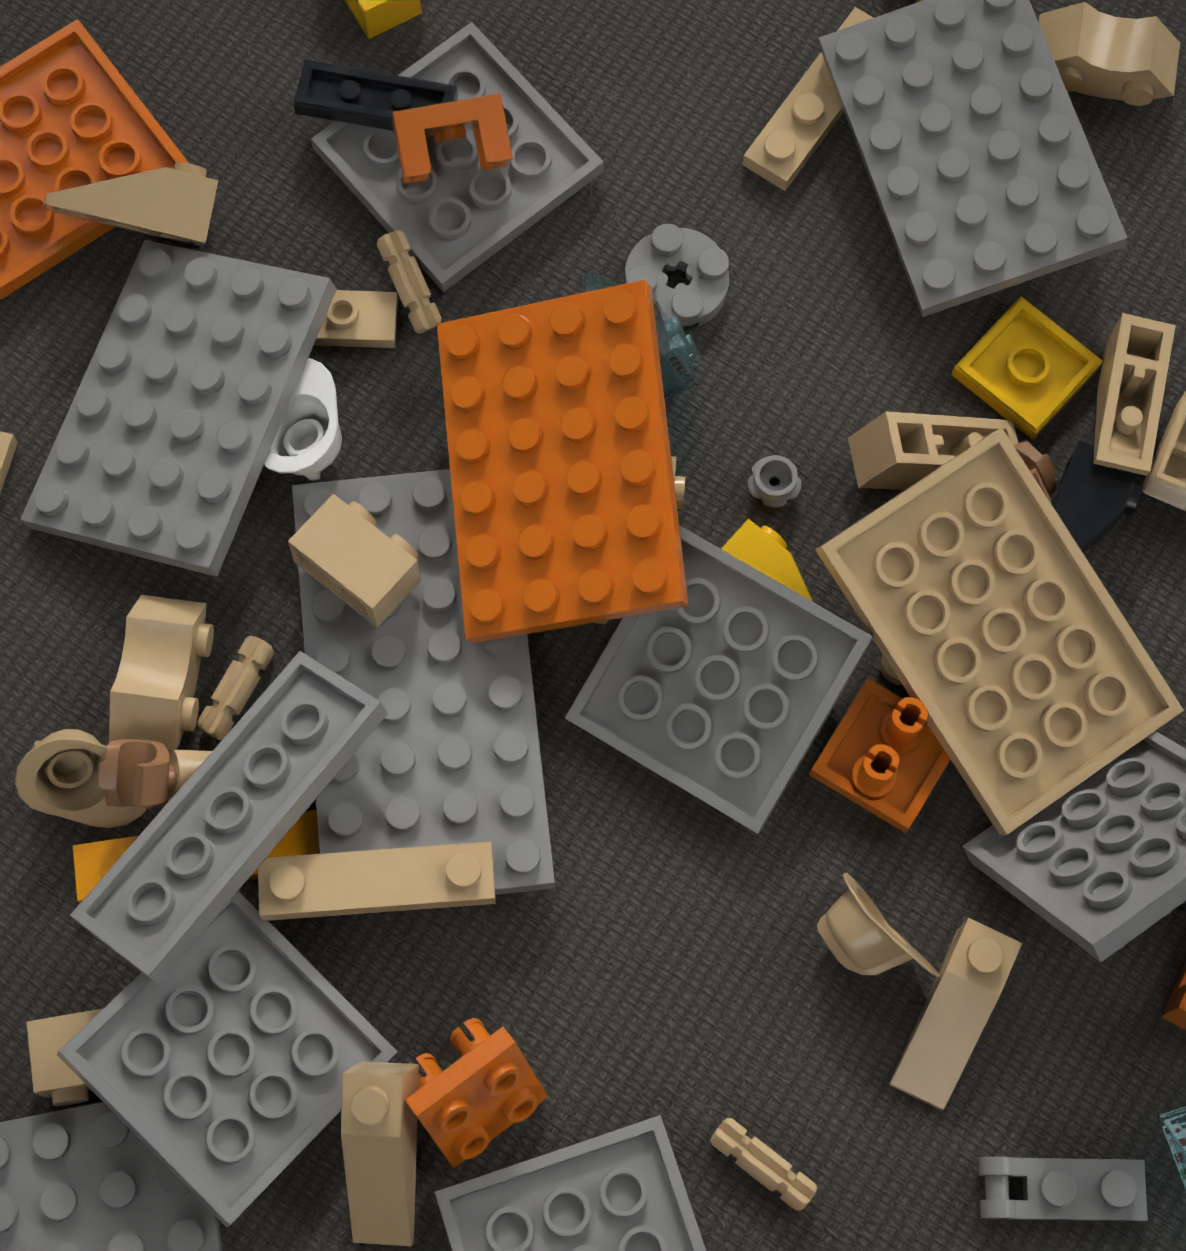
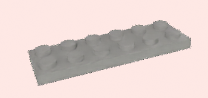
(228, 816)

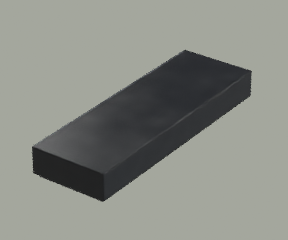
(363, 95)

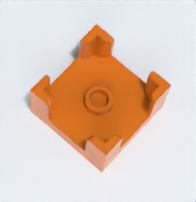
(449, 123)

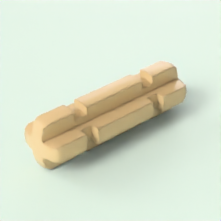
(409, 281)
(235, 687)
(763, 1164)

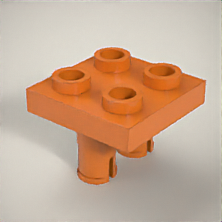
(883, 756)
(476, 1093)

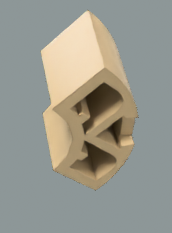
(1112, 54)
(159, 671)

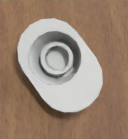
(310, 428)

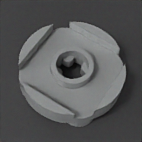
(691, 252)

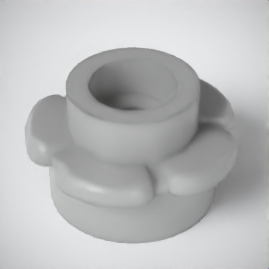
(781, 469)

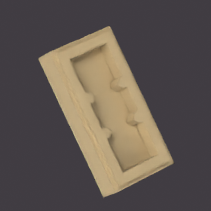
(360, 320)

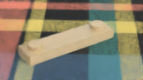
(376, 881)

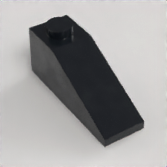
(1093, 496)

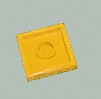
(1026, 368)

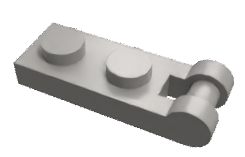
(1065, 1189)

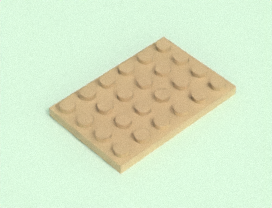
(1000, 631)

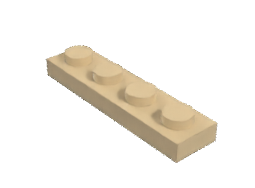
(799, 122)

